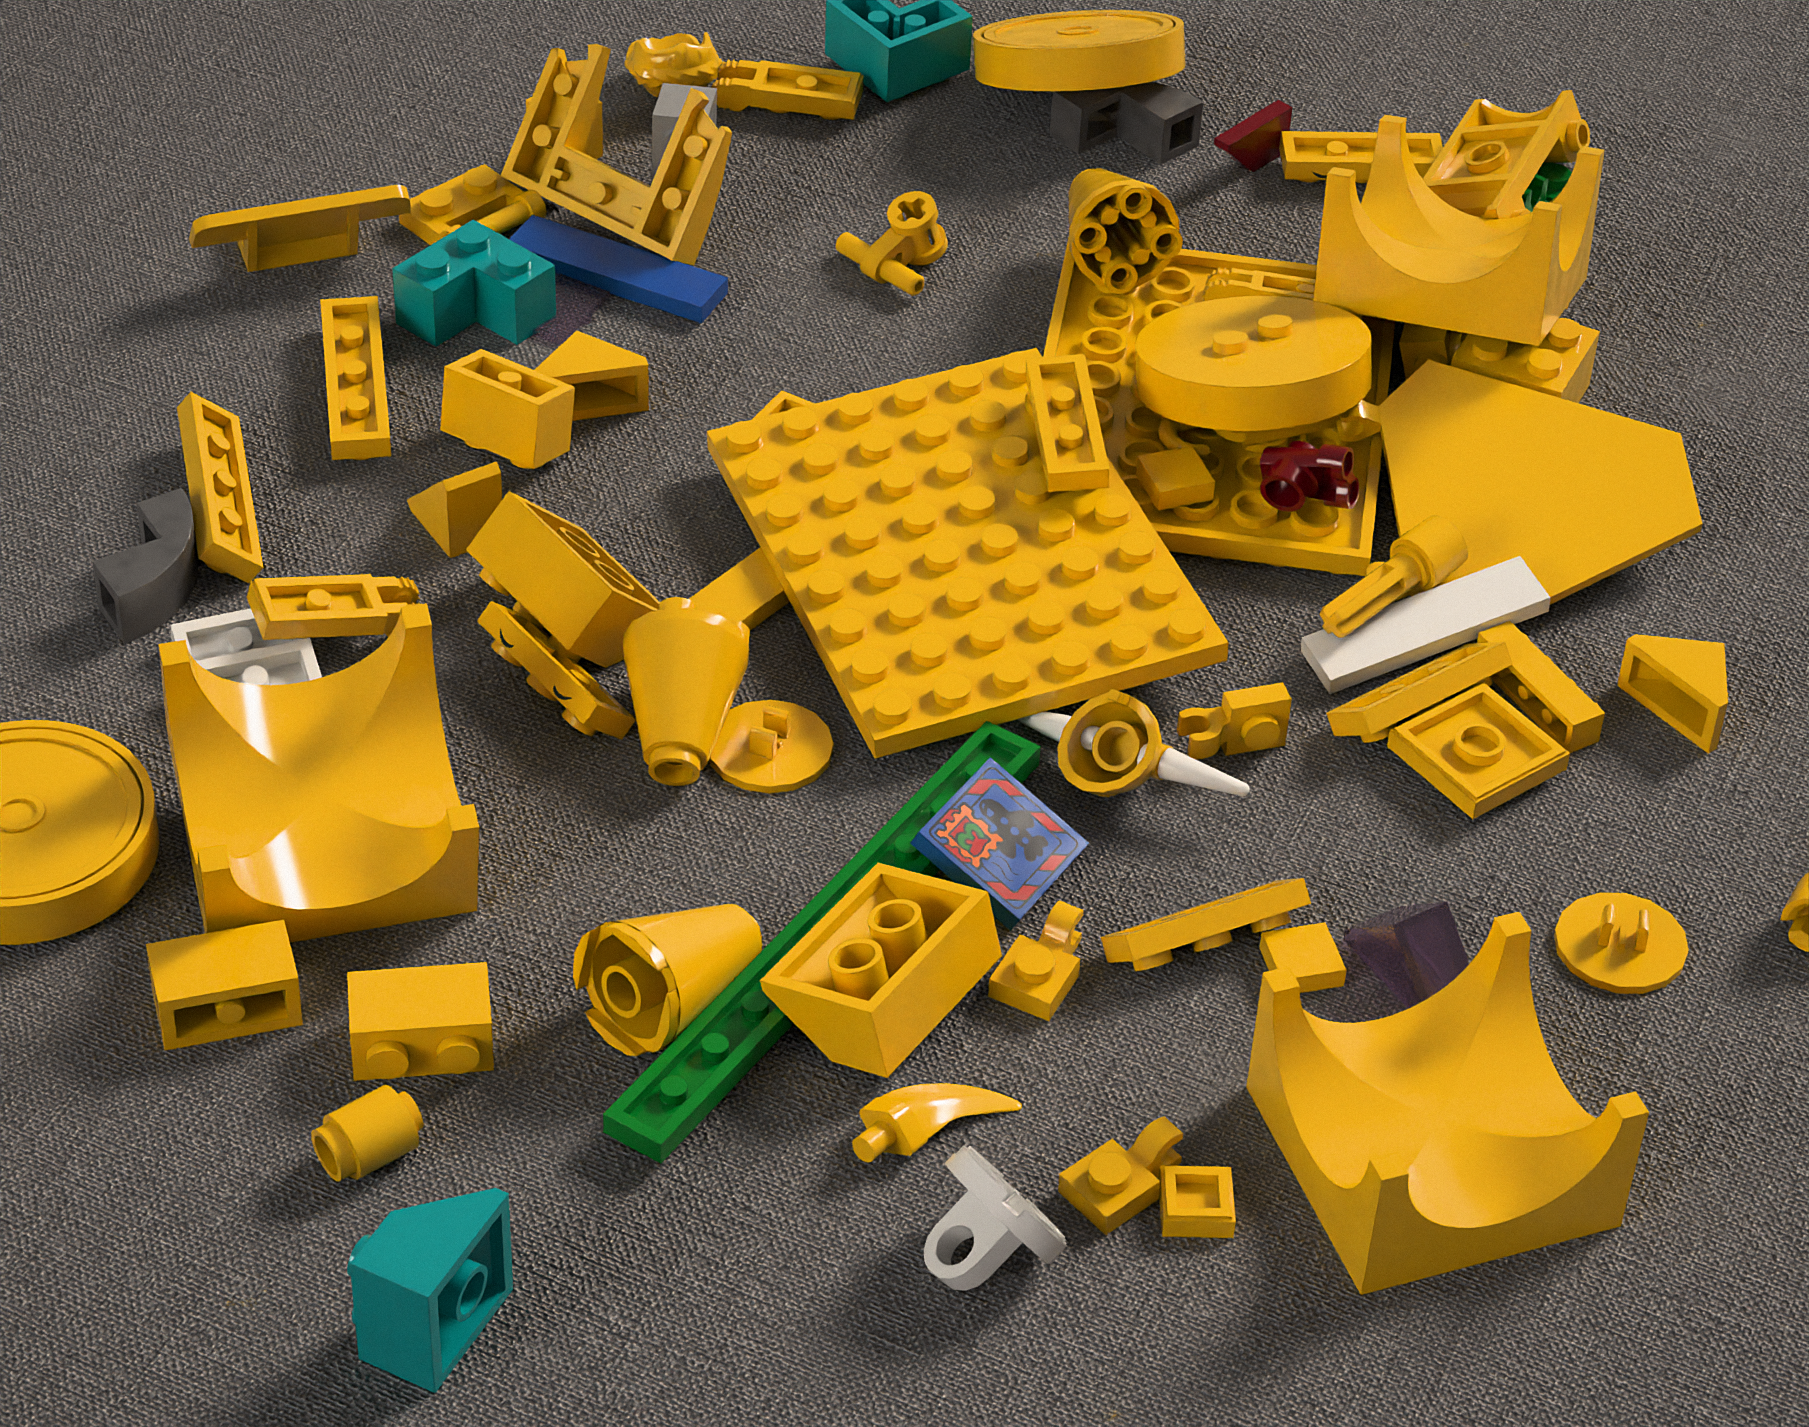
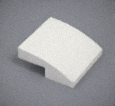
(234, 650)

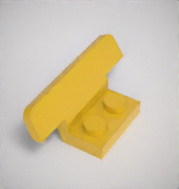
(301, 228)

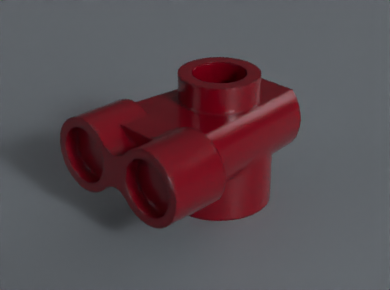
(1306, 472)

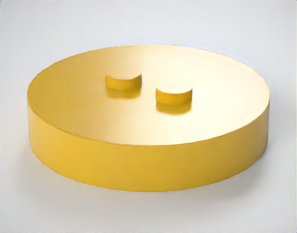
(1079, 50)
(1253, 363)
(71, 829)

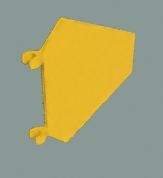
(1528, 476)

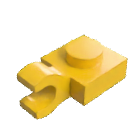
(1244, 723)
(1040, 972)
(1118, 1183)

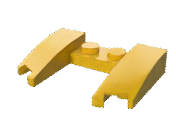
(551, 160)

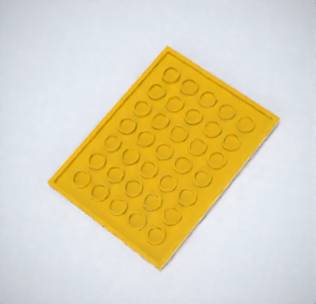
(1238, 519)
(946, 568)

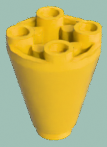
(1120, 229)
(682, 684)

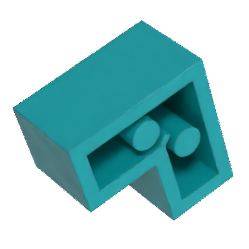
(898, 46)
(471, 280)

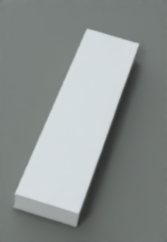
(1426, 624)

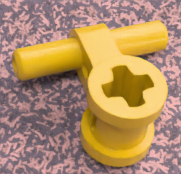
(900, 244)

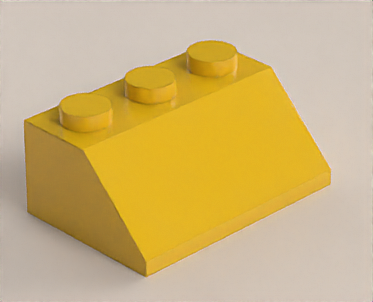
(560, 580)
(885, 966)

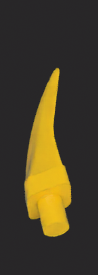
(912, 1114)

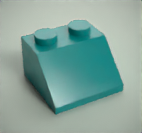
(431, 1284)

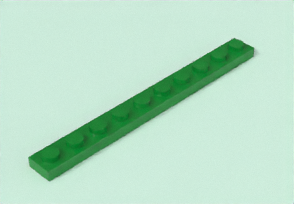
(742, 1019)

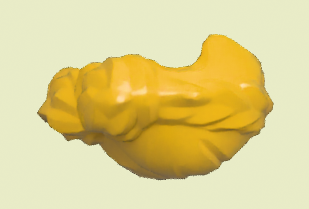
(672, 61)

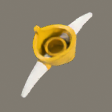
(1117, 746)

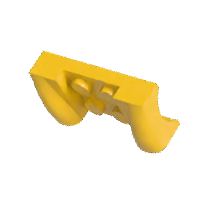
(1500, 152)

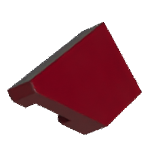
(1258, 137)

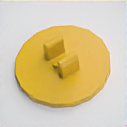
(772, 747)
(1621, 943)

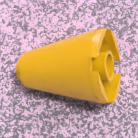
(661, 971)

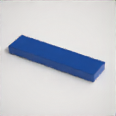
(624, 269)

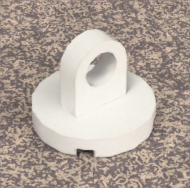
(994, 1217)

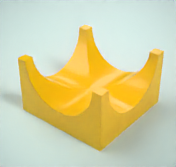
(1437, 267)
(322, 793)
(1439, 1125)

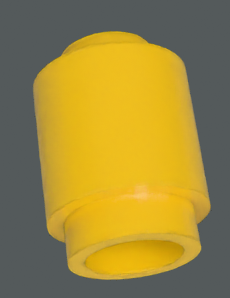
(367, 1133)

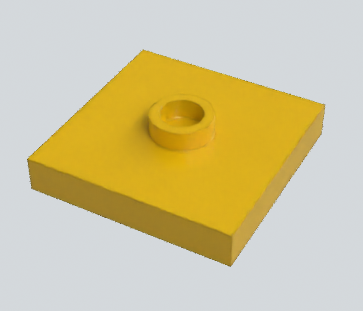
(1478, 750)

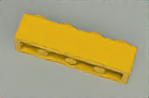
(1545, 691)

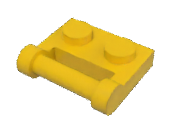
(473, 195)

